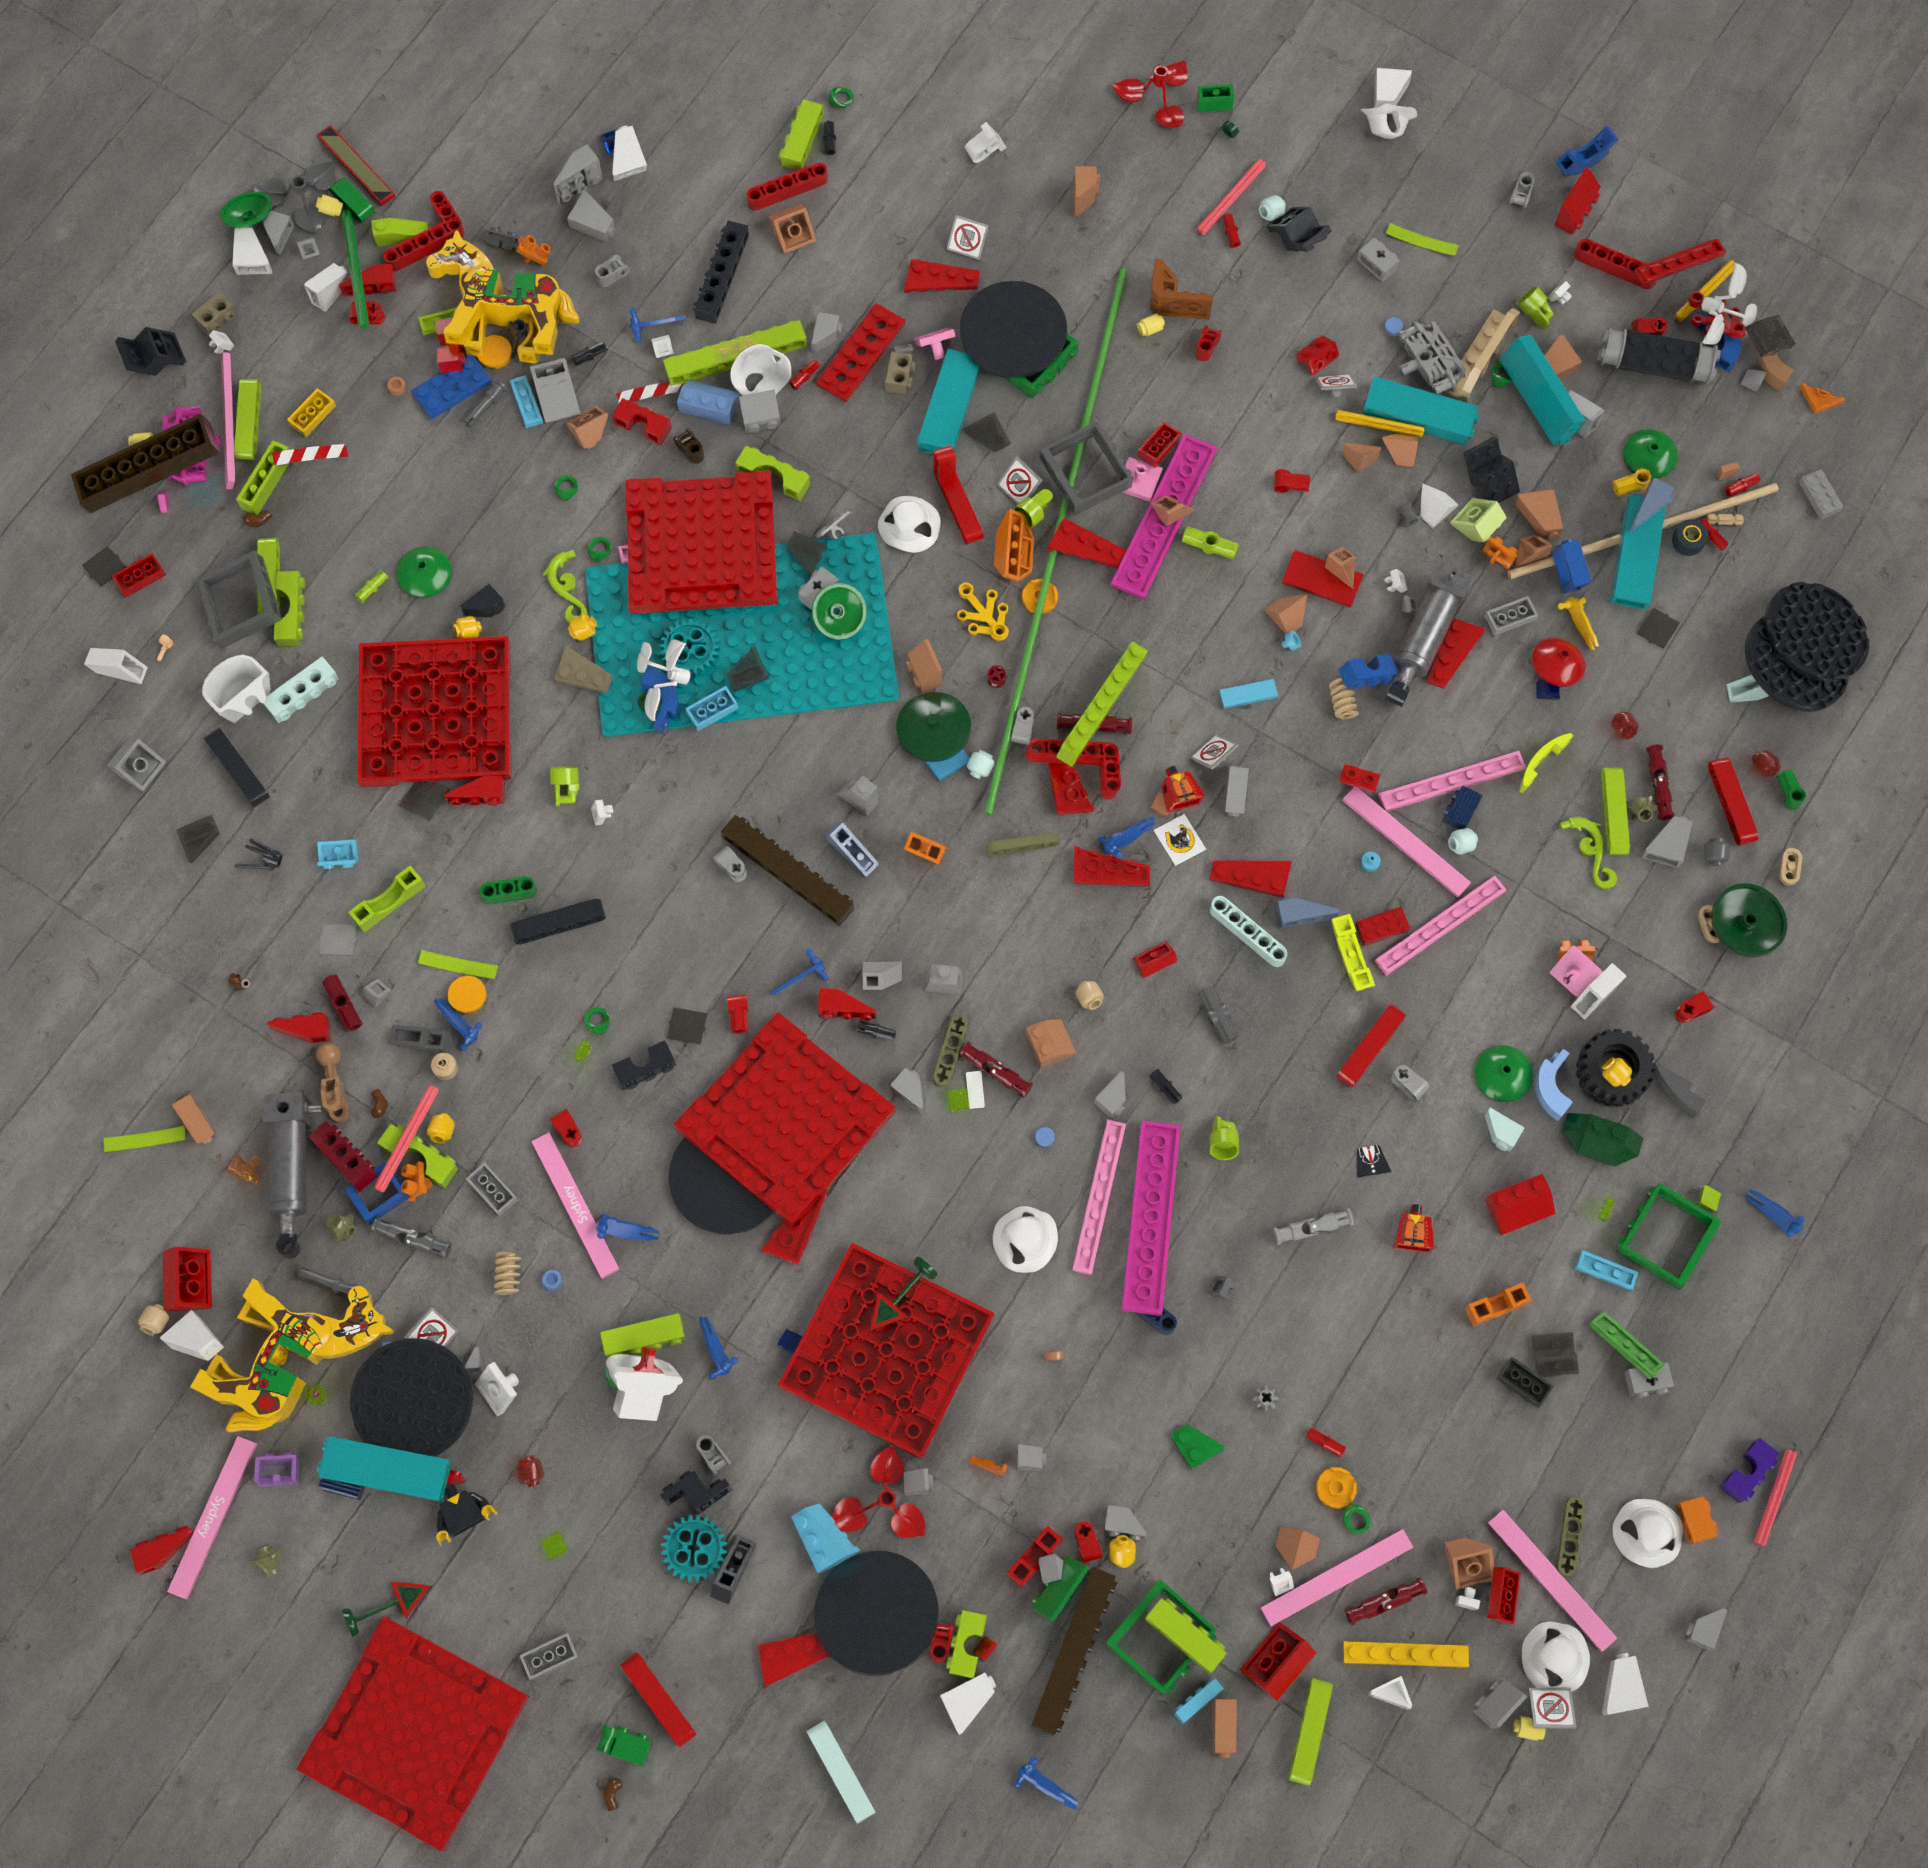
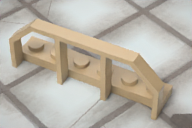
(1479, 354)

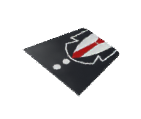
(1371, 1161)

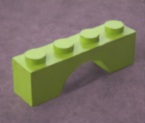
(794, 481)
(288, 630)
(401, 890)
(438, 1168)

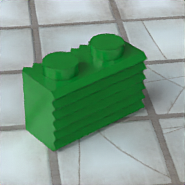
(1215, 98)

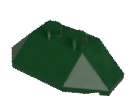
(1601, 1139)

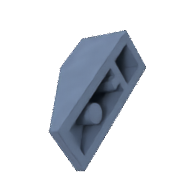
(1654, 500)
(850, 848)
(1300, 912)

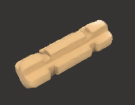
(1725, 519)

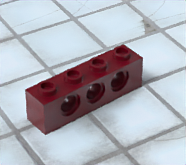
(343, 1156)

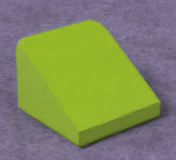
(1709, 1198)

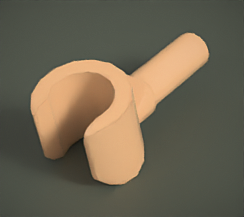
(167, 643)

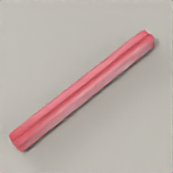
(1775, 1497)

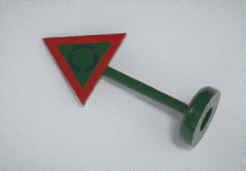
(887, 1312)
(407, 1596)

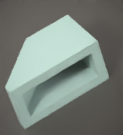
(1745, 690)
(1502, 1130)

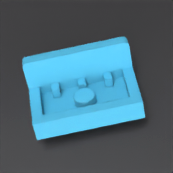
(337, 853)

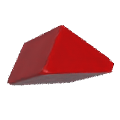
(985, 1648)

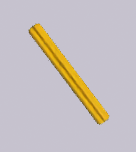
(1707, 289)
(1379, 423)

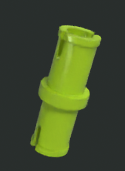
(371, 586)

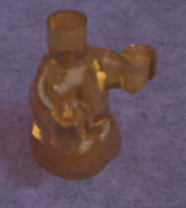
(245, 1171)

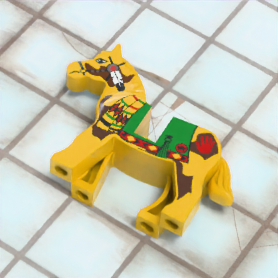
(533, 299)
(270, 1390)

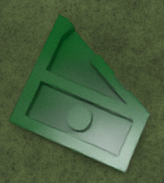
(1195, 1445)

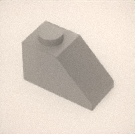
(278, 229)
(825, 331)
(908, 1088)
(1113, 1097)
(1030, 1458)
(1706, 1629)

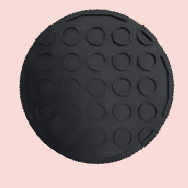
(1013, 329)
(1816, 632)
(1782, 681)
(710, 1195)
(412, 1397)
(876, 1613)

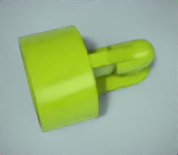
(1535, 305)
(1034, 507)
(561, 776)
(1224, 1140)

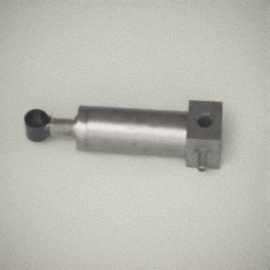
(1428, 628)
(287, 1119)

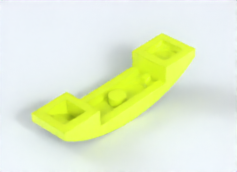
(1556, 746)
(1351, 953)

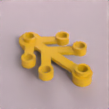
(983, 614)

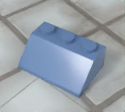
(708, 402)

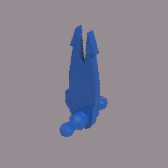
(636, 324)
(1126, 837)
(817, 965)
(470, 1034)
(1777, 1213)
(623, 1229)
(716, 1350)
(1029, 1773)

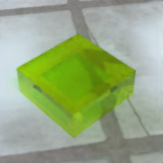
(582, 1051)
(958, 1100)
(1606, 1209)
(554, 1546)

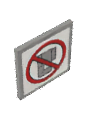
(967, 237)
(1336, 383)
(1019, 481)
(831, 526)
(1214, 751)
(433, 1327)
(1552, 1708)

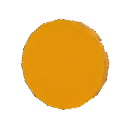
(497, 352)
(1030, 597)
(467, 994)
(1336, 1487)

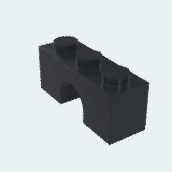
(660, 1061)

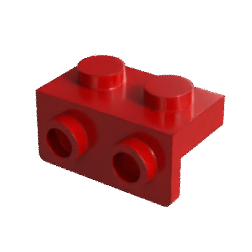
(1318, 354)
(1359, 778)

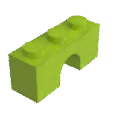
(969, 1625)

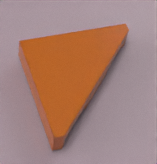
(1819, 399)
(989, 1465)

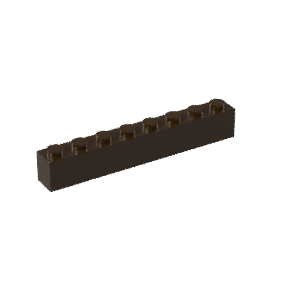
(788, 870)
(1073, 1651)

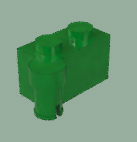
(624, 1745)

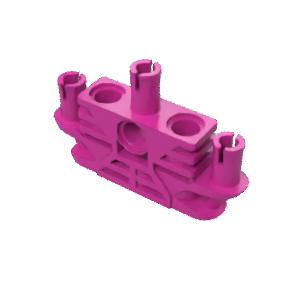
(188, 475)

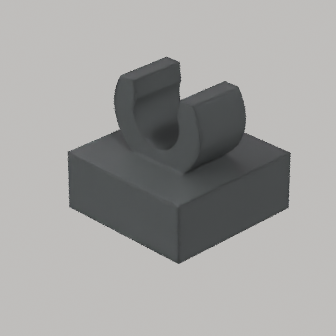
(1221, 1287)

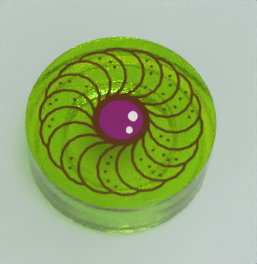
(316, 1395)

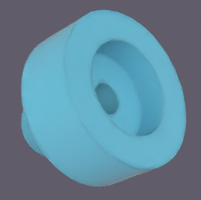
(1292, 641)
(1370, 861)

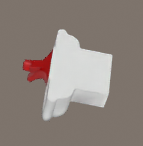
(641, 1383)

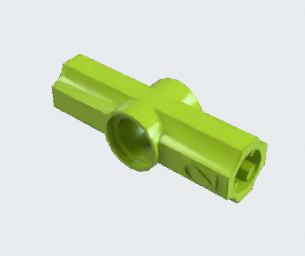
(1199, 539)

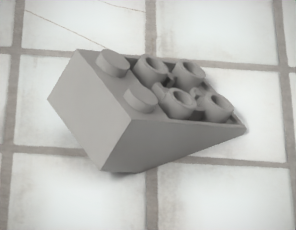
(578, 174)
(555, 390)

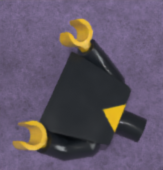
(461, 1513)

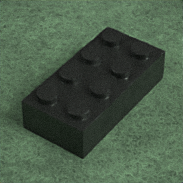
(1524, 1382)

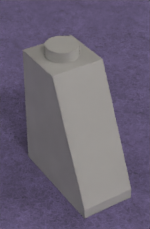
(591, 218)
(1591, 413)
(1236, 790)
(860, 794)
(1670, 843)

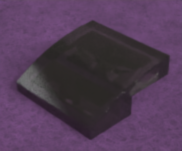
(1770, 335)
(424, 798)
(1555, 1354)

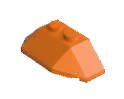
(1014, 546)

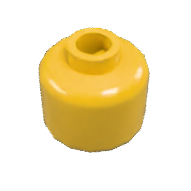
(467, 627)
(582, 627)
(1617, 1072)
(440, 1128)
(1122, 1551)

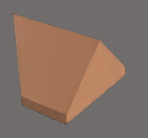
(1402, 448)
(1360, 455)
(1170, 509)
(1531, 550)
(1342, 565)
(1288, 612)
(1296, 1546)

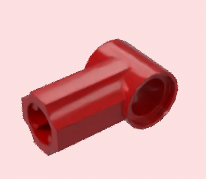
(1286, 481)
(738, 1013)

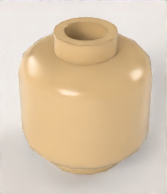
(1089, 995)
(444, 1066)
(153, 1320)

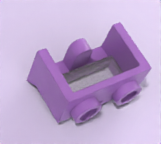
(277, 1470)

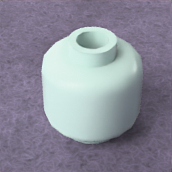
(1272, 208)
(980, 764)
(1463, 841)

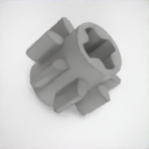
(1265, 1392)

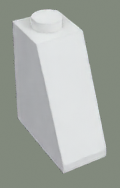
(1390, 85)
(627, 154)
(248, 253)
(324, 287)
(116, 664)
(1598, 991)
(192, 1337)
(1624, 1686)
(967, 1700)

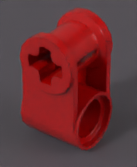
(371, 312)
(1650, 326)
(1208, 340)
(1695, 1007)
(566, 1126)
(1088, 1546)
(942, 1640)

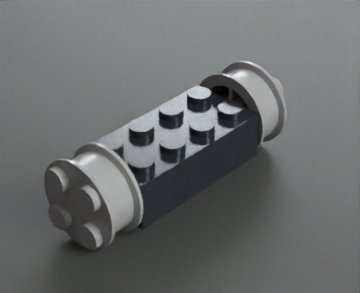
(1658, 355)

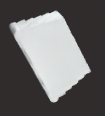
(236, 687)

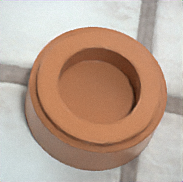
(396, 386)
(1054, 1356)

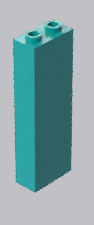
(1542, 390)
(949, 402)
(1436, 413)
(1636, 558)
(384, 1468)

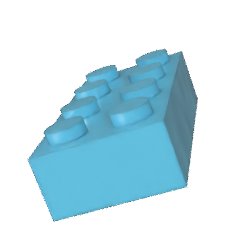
(711, 708)
(1195, 1703)

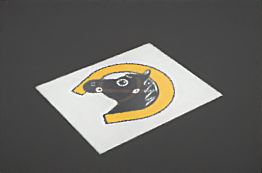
(1179, 839)

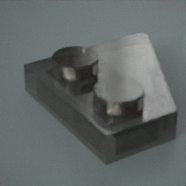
(989, 433)
(806, 551)
(747, 671)
(198, 836)

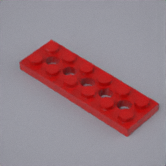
(865, 362)

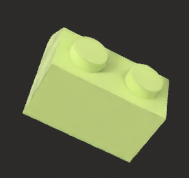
(1479, 519)

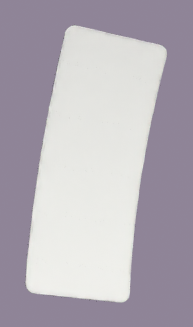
(975, 1089)

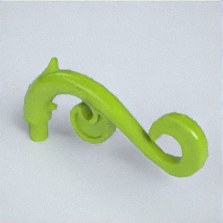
(562, 590)
(1597, 850)

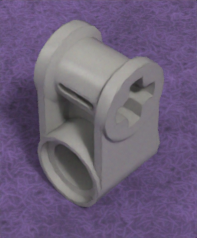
(1523, 191)
(613, 269)
(1023, 728)
(729, 862)
(1410, 1084)
(713, 1455)

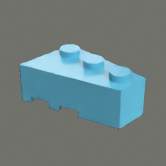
(822, 1538)

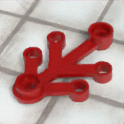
(1735, 329)

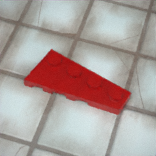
(936, 276)
(1083, 543)
(1108, 870)
(1258, 876)
(790, 1242)
(789, 1656)

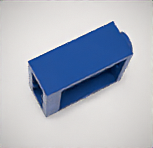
(1571, 566)
(383, 1208)

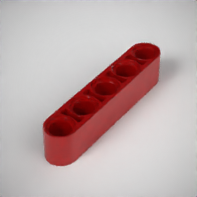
(781, 192)
(1608, 261)
(1733, 801)
(1371, 1045)
(658, 1699)

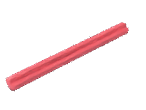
(1232, 195)
(406, 1138)

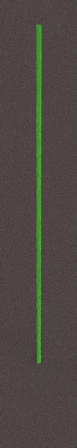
(1052, 554)

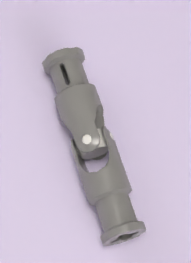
(1327, 1222)

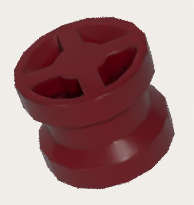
(999, 673)

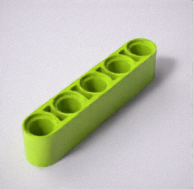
(247, 419)
(270, 551)
(1615, 811)
(1310, 1732)

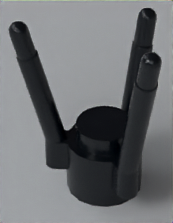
(518, 329)
(271, 857)

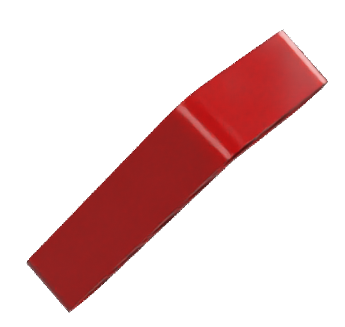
(429, 237)
(945, 473)
(1098, 758)

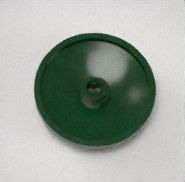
(933, 726)
(1749, 920)

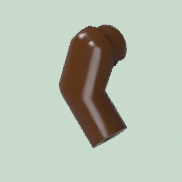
(257, 520)
(235, 982)
(380, 1105)
(609, 1793)

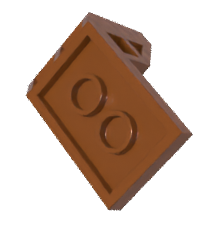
(1174, 303)

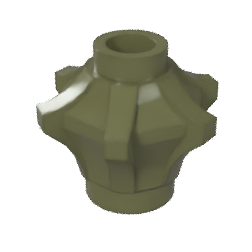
(1642, 808)
(341, 1226)
(267, 1560)

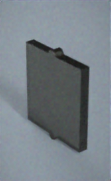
(103, 566)
(1658, 628)
(687, 1025)

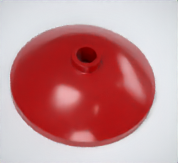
(1558, 662)

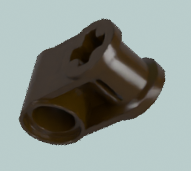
(689, 443)

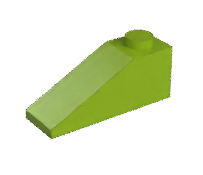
(394, 231)

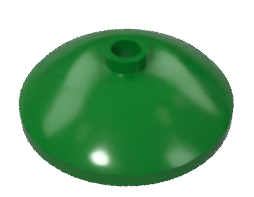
(246, 210)
(1640, 455)
(428, 580)
(850, 611)
(1499, 1084)

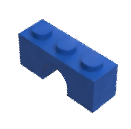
(1378, 671)

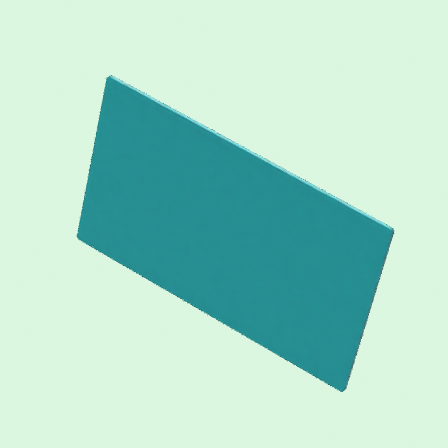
(802, 664)

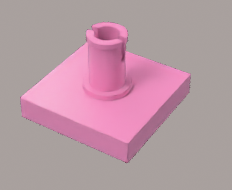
(935, 340)
(1145, 479)
(1575, 971)

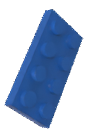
(449, 389)

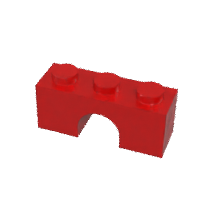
(450, 357)
(630, 413)
(1028, 1563)

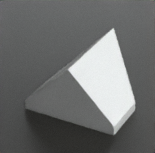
(1435, 505)
(1393, 1693)

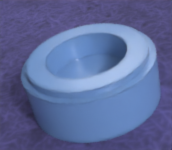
(1393, 326)
(1045, 1137)
(552, 1280)

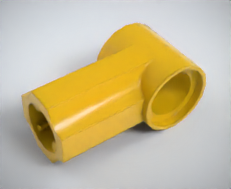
(1631, 483)

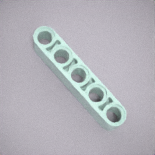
(1246, 923)
(841, 1771)

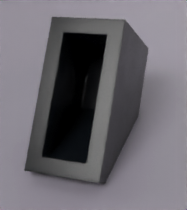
(484, 603)

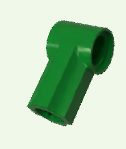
(1790, 787)

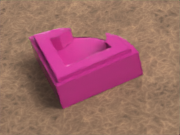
(163, 499)

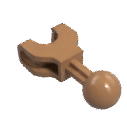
(332, 1087)

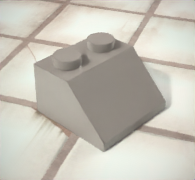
(759, 411)
(136, 763)
(1499, 1703)

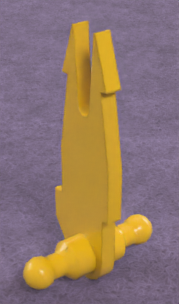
(1580, 619)

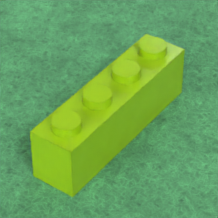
(802, 135)
(262, 480)
(644, 1334)
(1186, 1636)

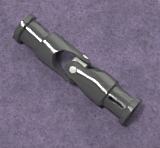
(414, 1238)

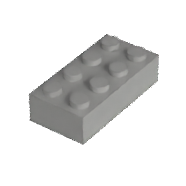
(1820, 494)
(1511, 615)
(492, 1189)
(549, 1656)

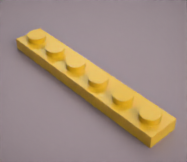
(1406, 1654)

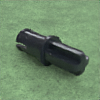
(829, 138)
(589, 353)
(876, 1031)
(1166, 1086)

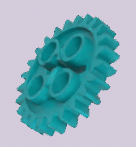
(686, 632)
(675, 1546)

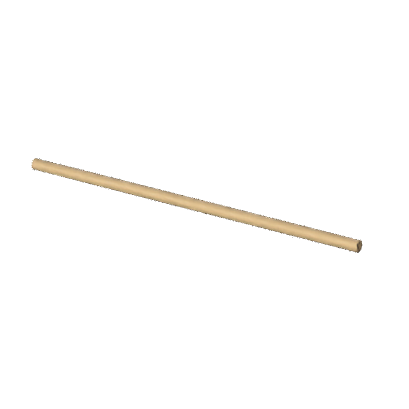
(1669, 522)

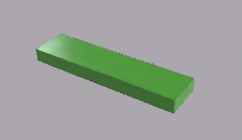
(1627, 1345)

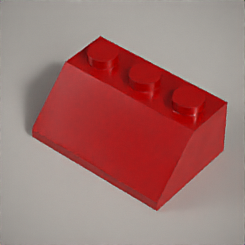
(1578, 202)
(1521, 1204)
(187, 1279)
(1278, 1661)

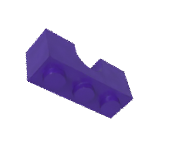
(1761, 1458)

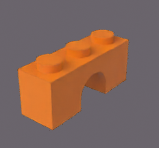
(1498, 1305)

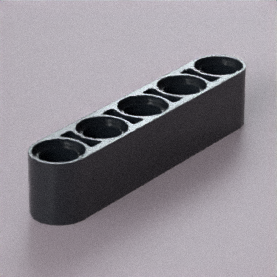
(237, 767)
(558, 921)

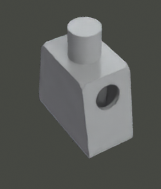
(944, 979)

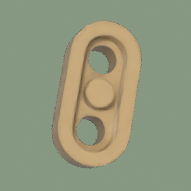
(1790, 868)
(1706, 924)

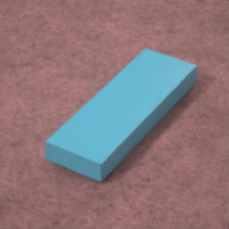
(526, 401)
(1248, 694)
(1606, 1270)

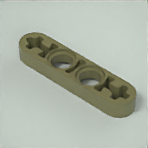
(1022, 844)
(949, 1050)
(1574, 1537)

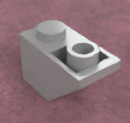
(881, 974)
(917, 1482)
(1122, 1522)

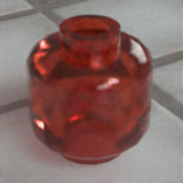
(1624, 725)
(1766, 763)
(529, 1470)

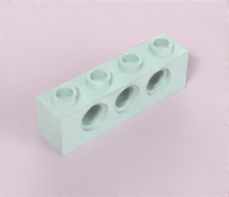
(302, 680)

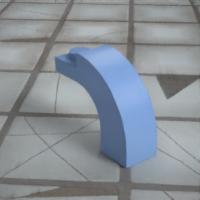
(1545, 1087)

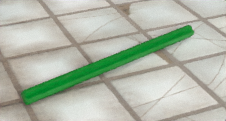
(355, 270)

